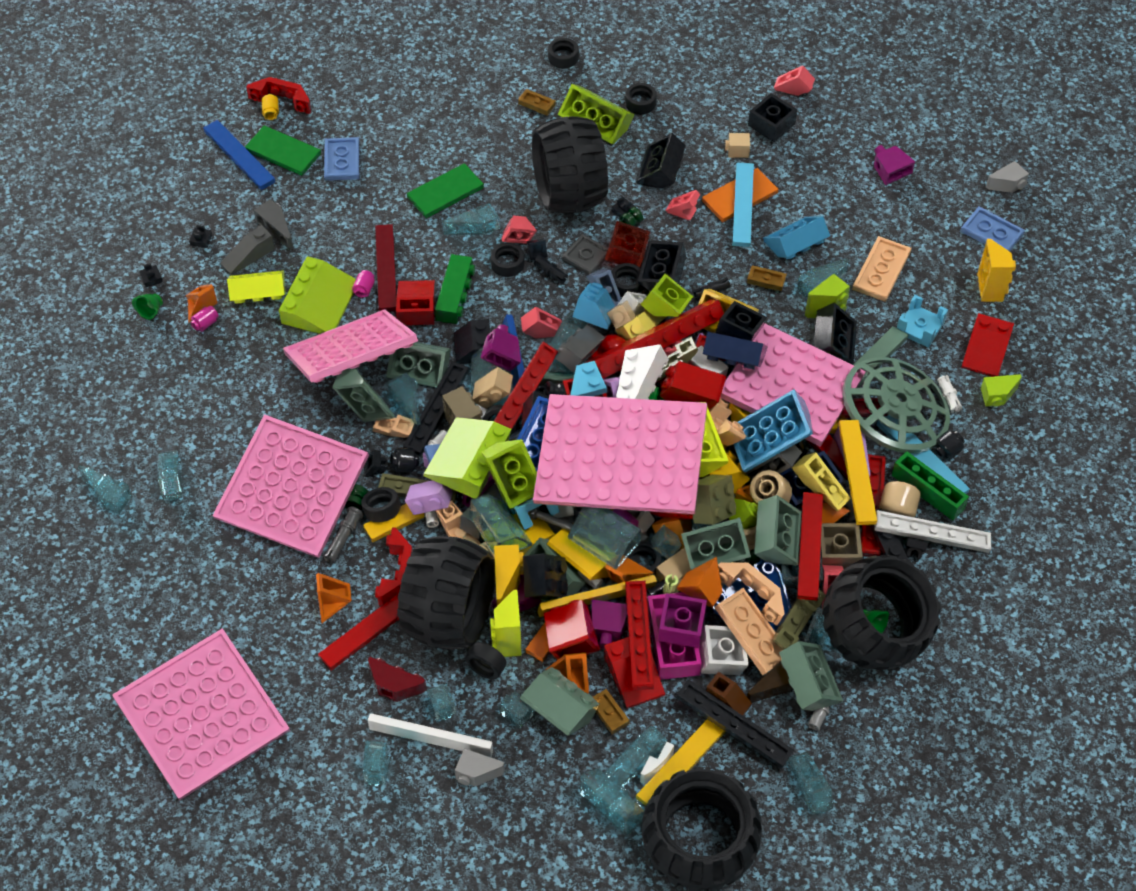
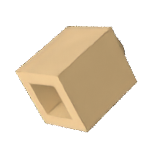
(738, 145)
(621, 314)

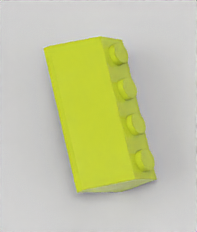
(713, 452)

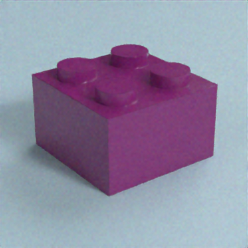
(682, 620)

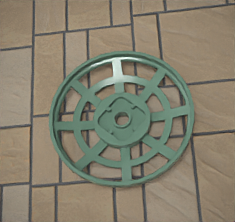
(891, 404)

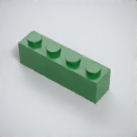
(454, 289)
(931, 485)

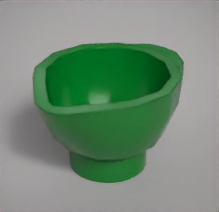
(147, 305)
(878, 619)

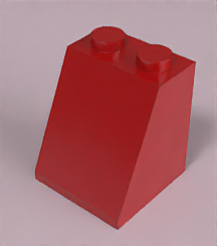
(692, 384)
(570, 630)

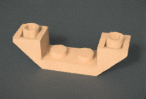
(728, 432)
(450, 520)
(757, 581)

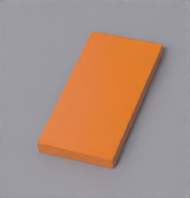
(722, 199)

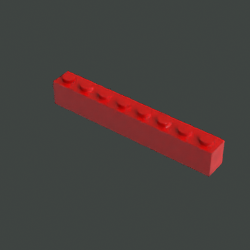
(663, 334)

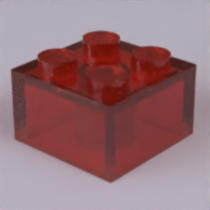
(627, 244)

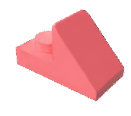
(684, 205)

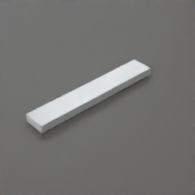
(933, 531)
(429, 735)

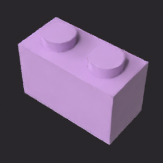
(428, 497)

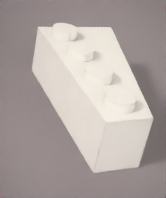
(641, 371)

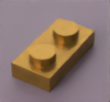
(536, 102)
(766, 278)
(610, 712)

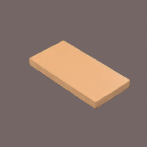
(882, 269)
(750, 630)

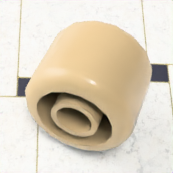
(769, 484)
(900, 498)

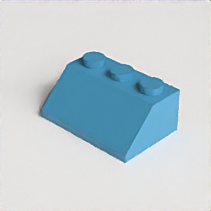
(798, 236)
(594, 305)

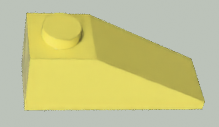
(641, 323)
(820, 480)

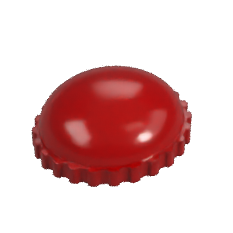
(611, 341)

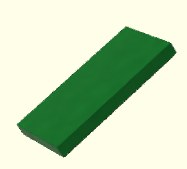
(283, 150)
(445, 190)

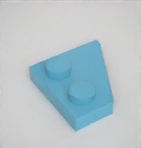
(588, 380)

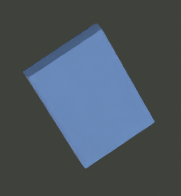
(341, 159)
(986, 225)

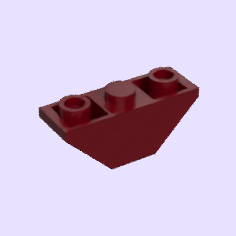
(395, 681)

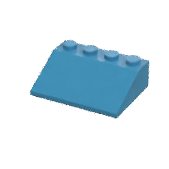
(773, 430)

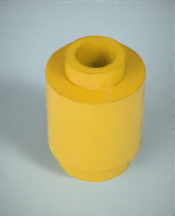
(270, 107)

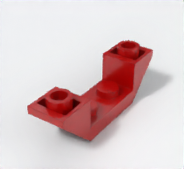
(281, 88)
(397, 546)

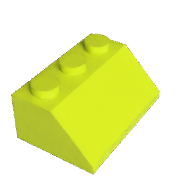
(256, 286)
(506, 626)

